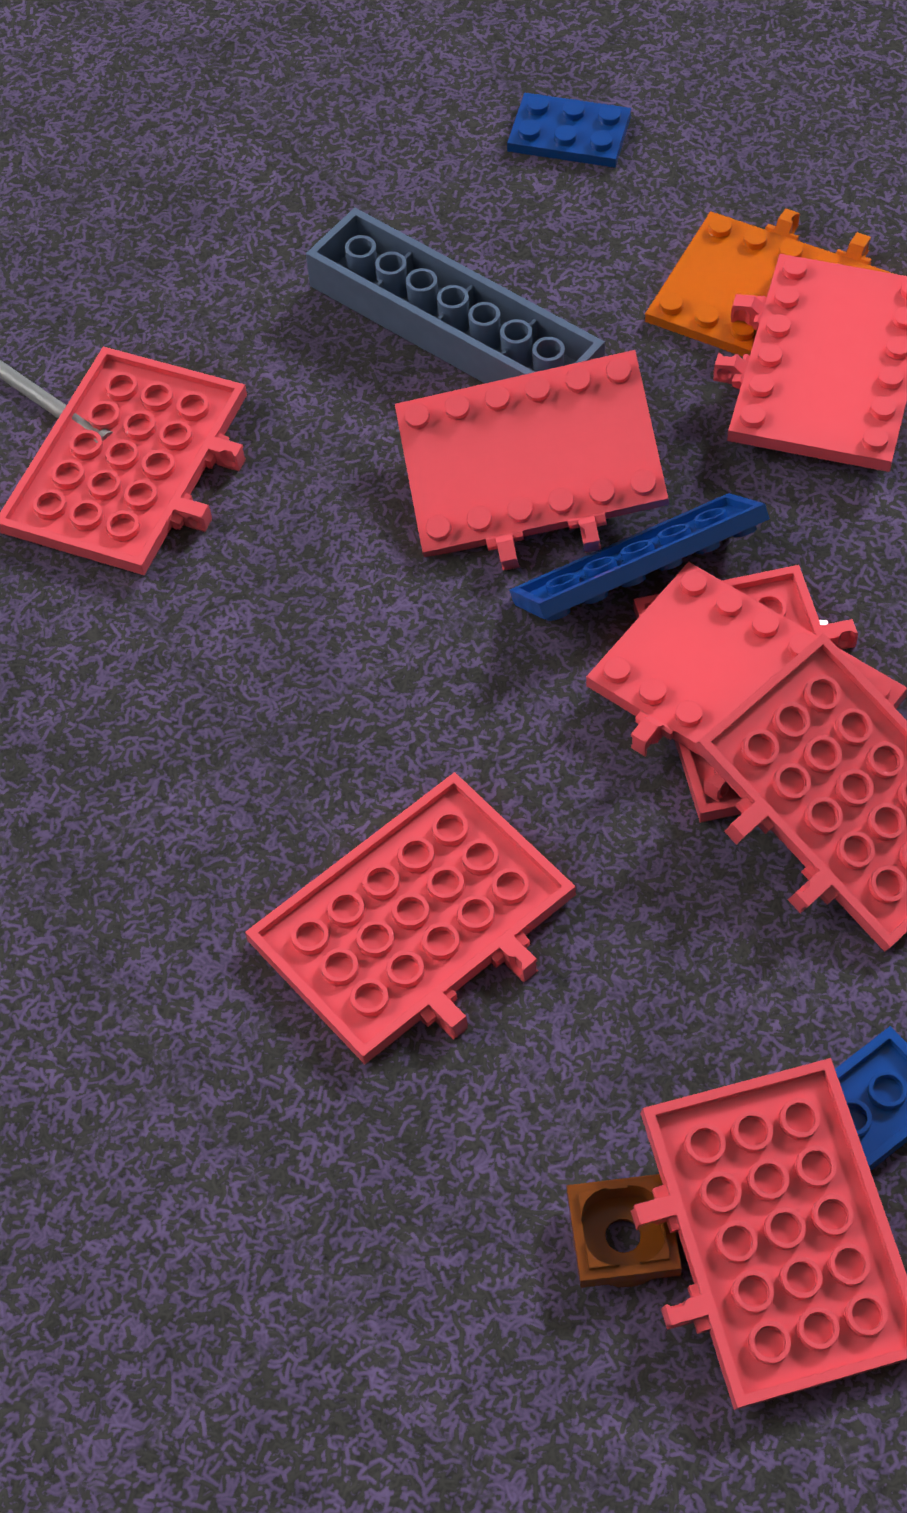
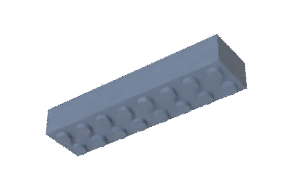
(441, 303)

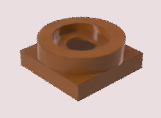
(596, 1207)

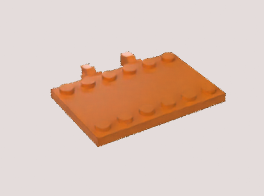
(733, 260)

